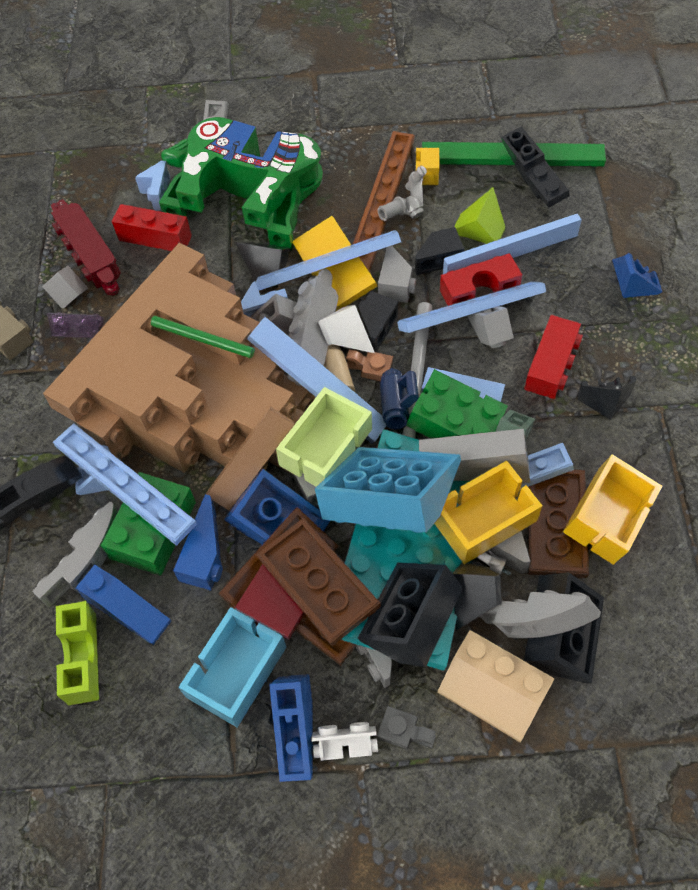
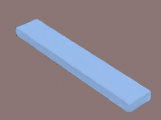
(517, 244)
(327, 260)
(470, 306)
(306, 369)
(125, 484)

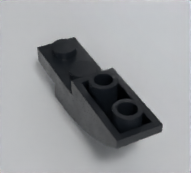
(533, 167)
(36, 488)

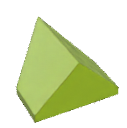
(482, 220)

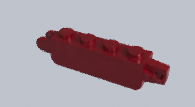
(87, 246)

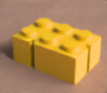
(613, 509)
(487, 512)

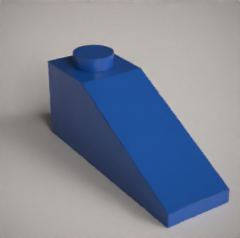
(200, 557)
(122, 604)
(293, 726)

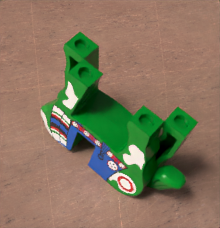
(228, 158)

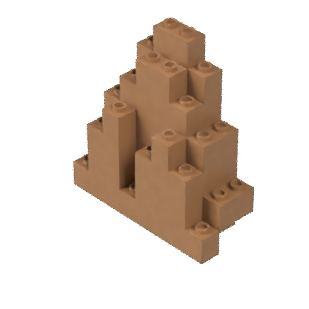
(168, 389)

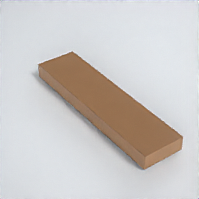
(250, 458)

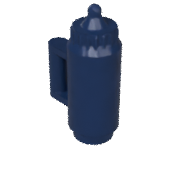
(397, 395)

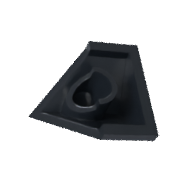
(263, 258)
(607, 397)
(479, 592)

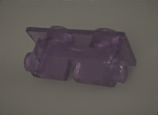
(74, 324)

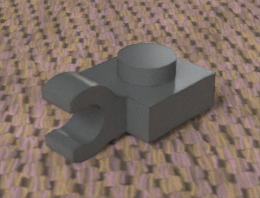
(400, 729)

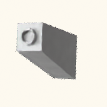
(483, 452)

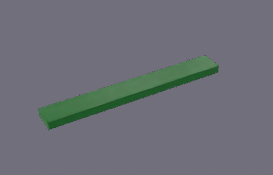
(496, 154)

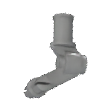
(411, 205)

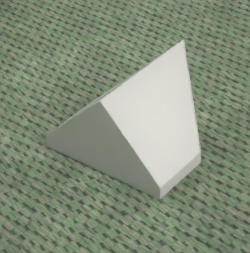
(346, 329)

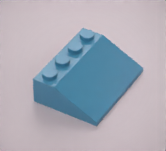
(388, 488)

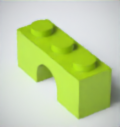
(78, 634)

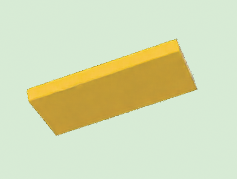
(349, 277)

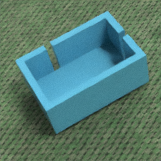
(235, 665)

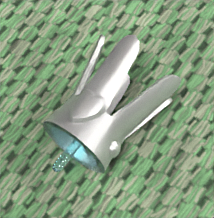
(496, 563)

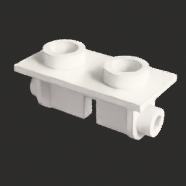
(356, 737)

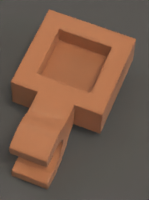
(372, 365)

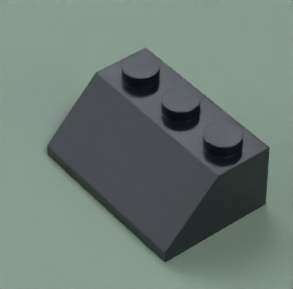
(412, 612)
(573, 651)

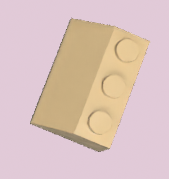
(495, 685)

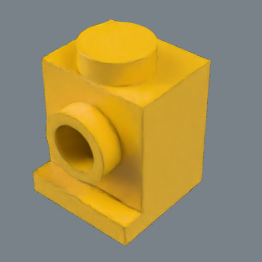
(430, 160)

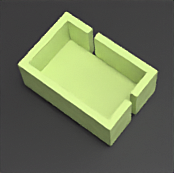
(324, 436)

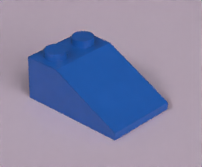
(266, 506)

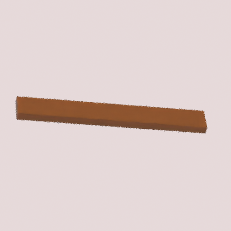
(384, 190)

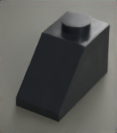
(436, 248)
(378, 316)

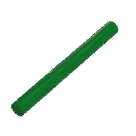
(203, 337)

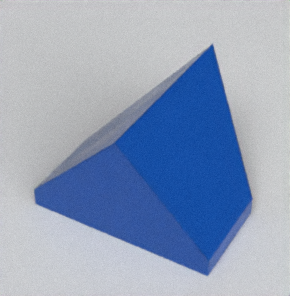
(634, 279)

